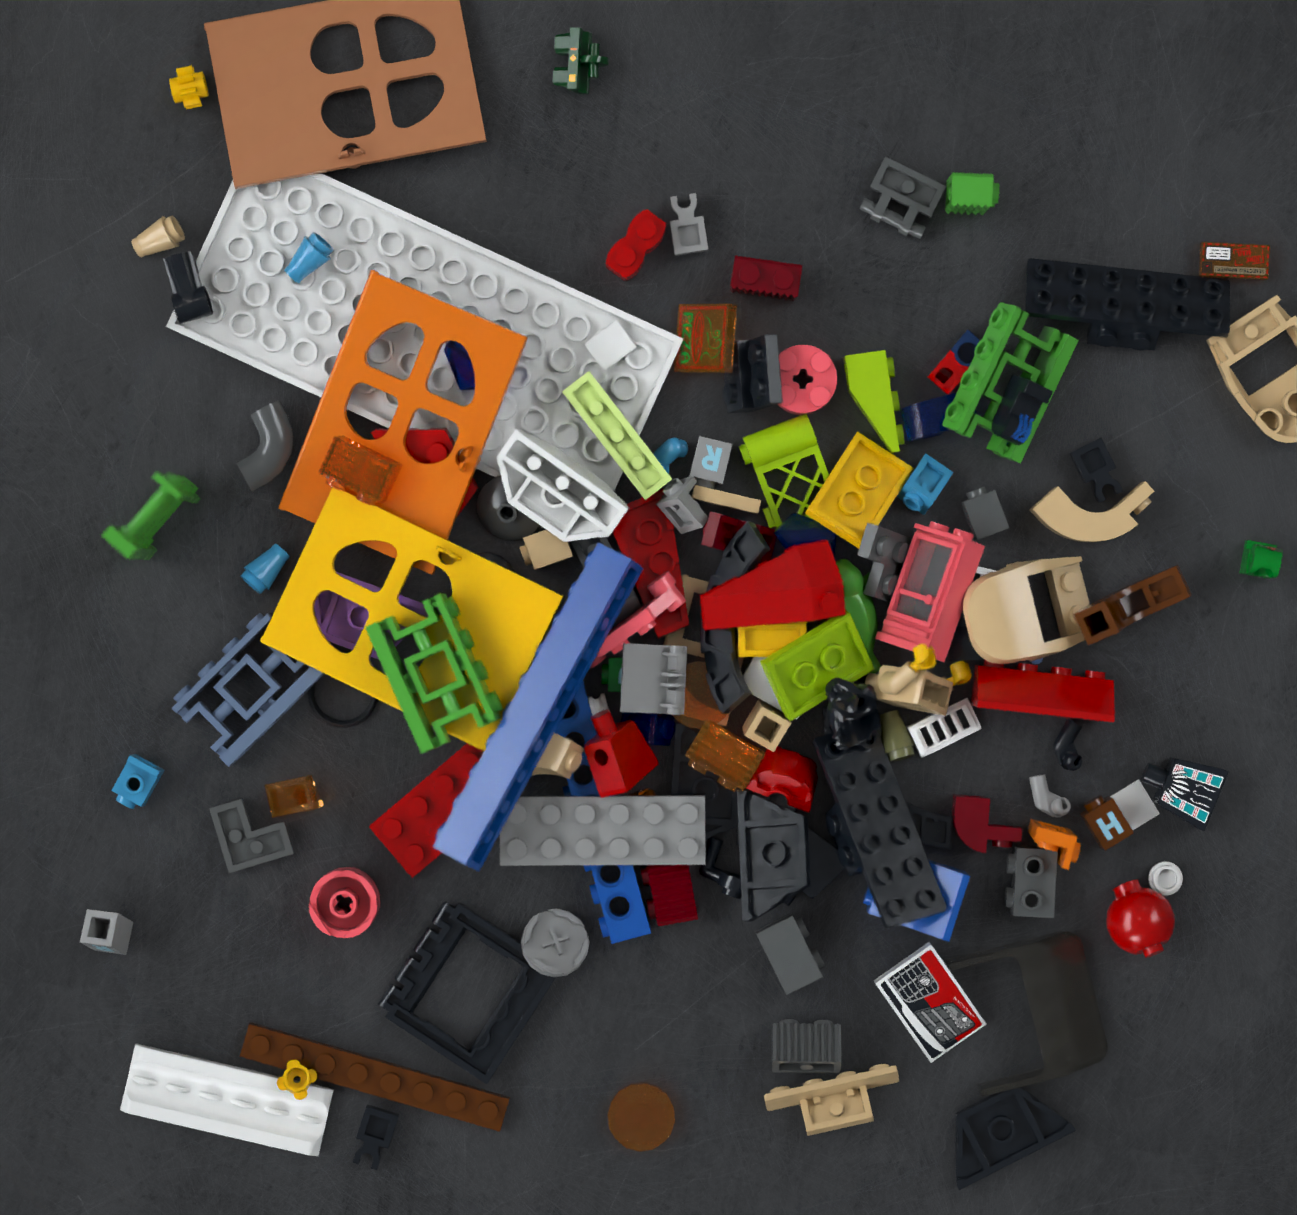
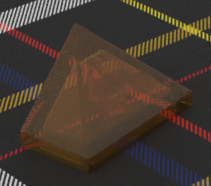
(293, 796)

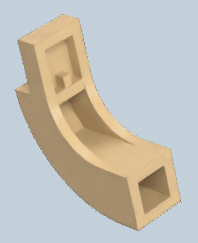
(1073, 523)

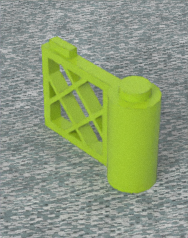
(778, 447)

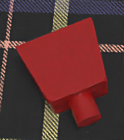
(617, 755)

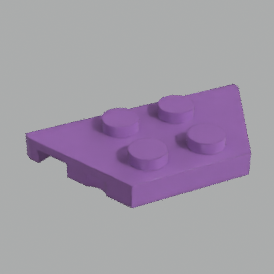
(344, 619)

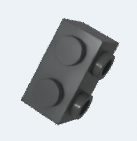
(1032, 882)
(789, 952)

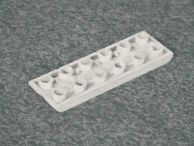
(224, 1100)

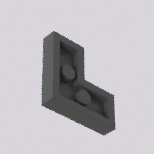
(888, 554)
(243, 845)

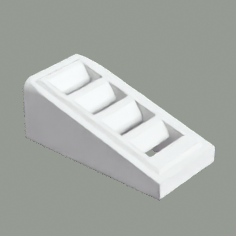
(921, 746)

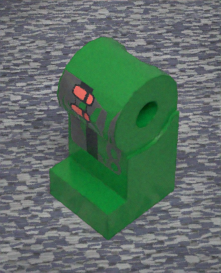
(1261, 560)

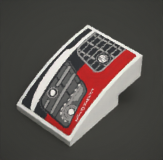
(929, 1002)

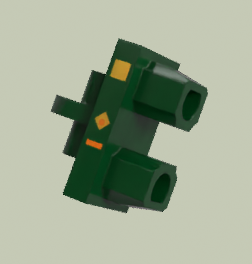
(582, 61)

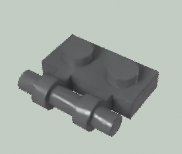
(907, 188)

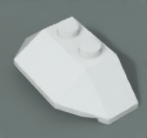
(557, 490)

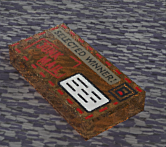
(1234, 260)

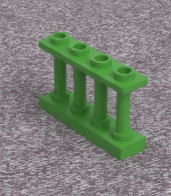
(136, 538)

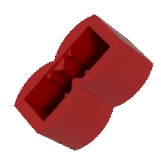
(642, 238)

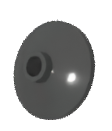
(489, 509)

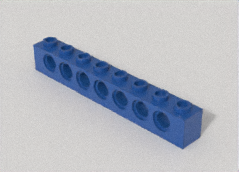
(635, 920)

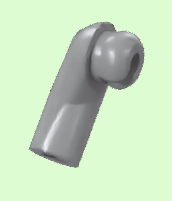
(1046, 800)

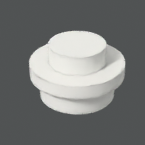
(1165, 878)

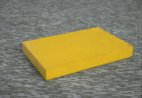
(859, 489)

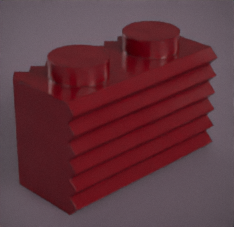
(765, 277)
(671, 893)

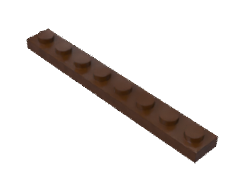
(377, 1077)

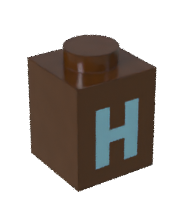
(1106, 821)

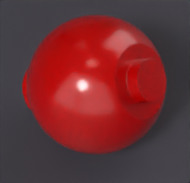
(1140, 919)

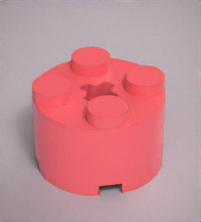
(816, 366)
(344, 922)

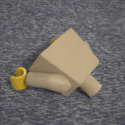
(916, 688)

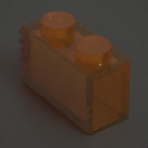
(360, 470)
(724, 755)

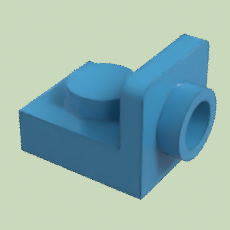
(924, 484)

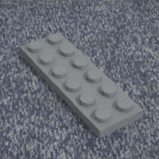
(605, 831)

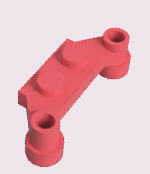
(665, 597)

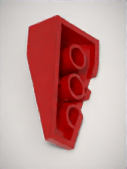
(787, 589)

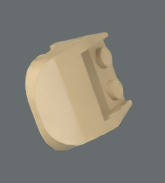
(1275, 404)
(1004, 615)

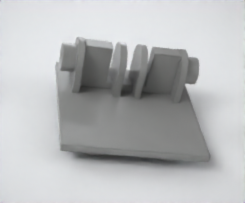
(653, 679)

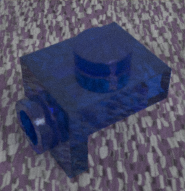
(655, 727)

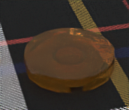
(698, 698)
(641, 1116)

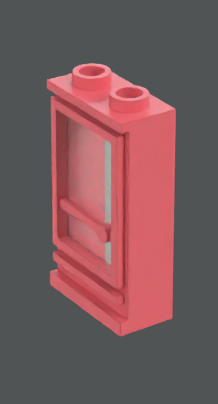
(931, 589)

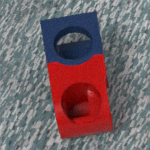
(955, 363)

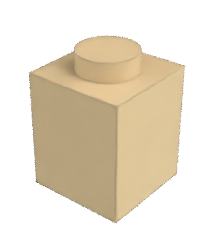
(544, 549)
(766, 725)

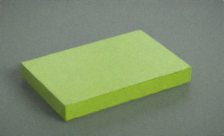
(808, 663)

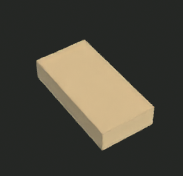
(726, 499)

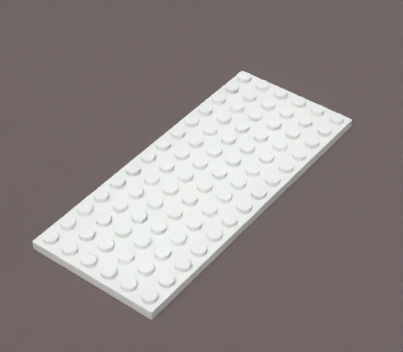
(300, 326)

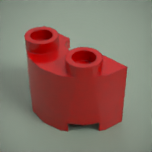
(786, 774)

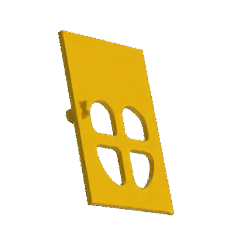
(498, 608)

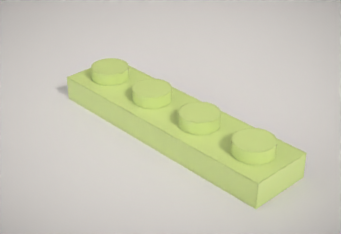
(617, 435)

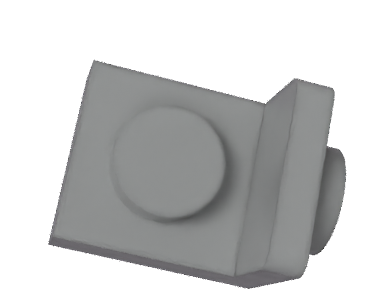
(681, 507)

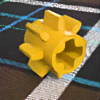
(188, 87)

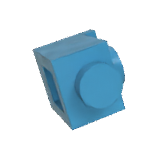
(145, 772)

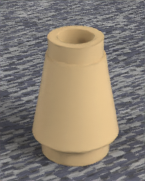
(158, 237)

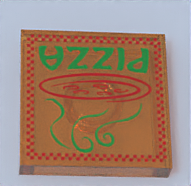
(707, 338)

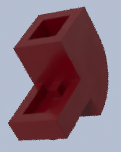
(722, 528)
(972, 826)

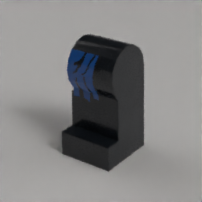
(1019, 409)

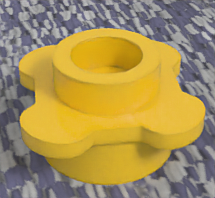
(294, 1070)

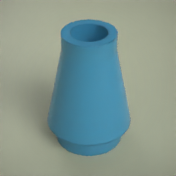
(310, 255)
(265, 568)

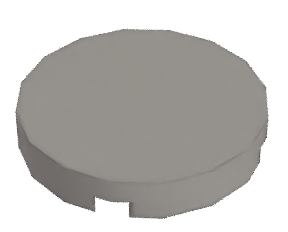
(555, 942)

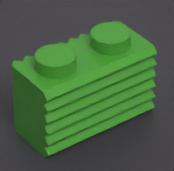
(971, 193)

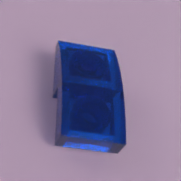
(926, 417)

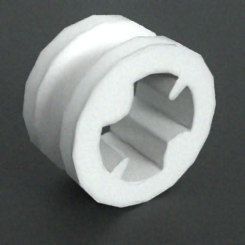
(598, 704)

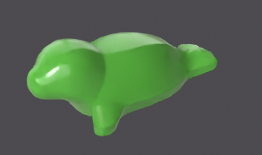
(860, 606)

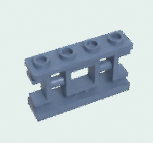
(267, 706)

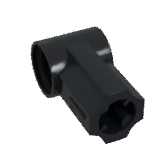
(189, 296)

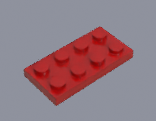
(413, 822)

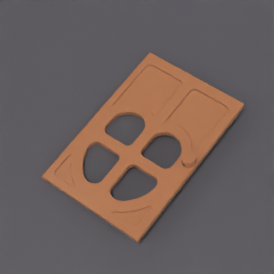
(276, 95)

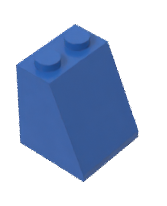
(952, 886)

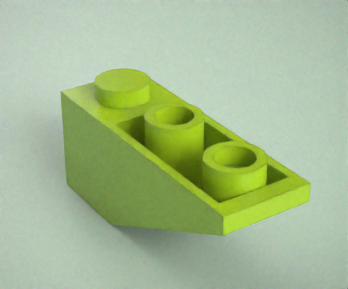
(870, 388)

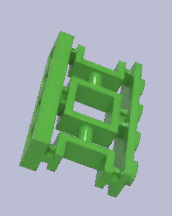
(988, 365)
(408, 684)

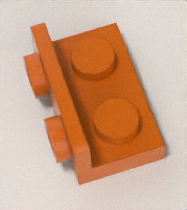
(1056, 838)

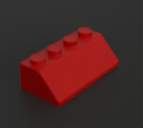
(1043, 692)

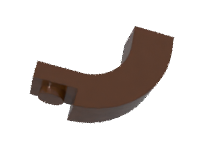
(1131, 604)

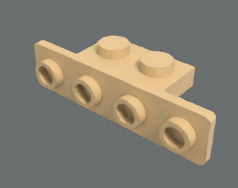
(834, 1102)

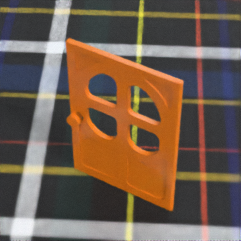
(422, 492)

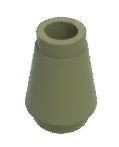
(896, 737)

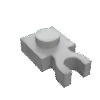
(688, 231)

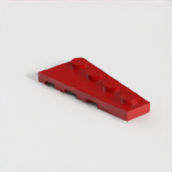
(650, 541)

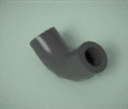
(273, 448)

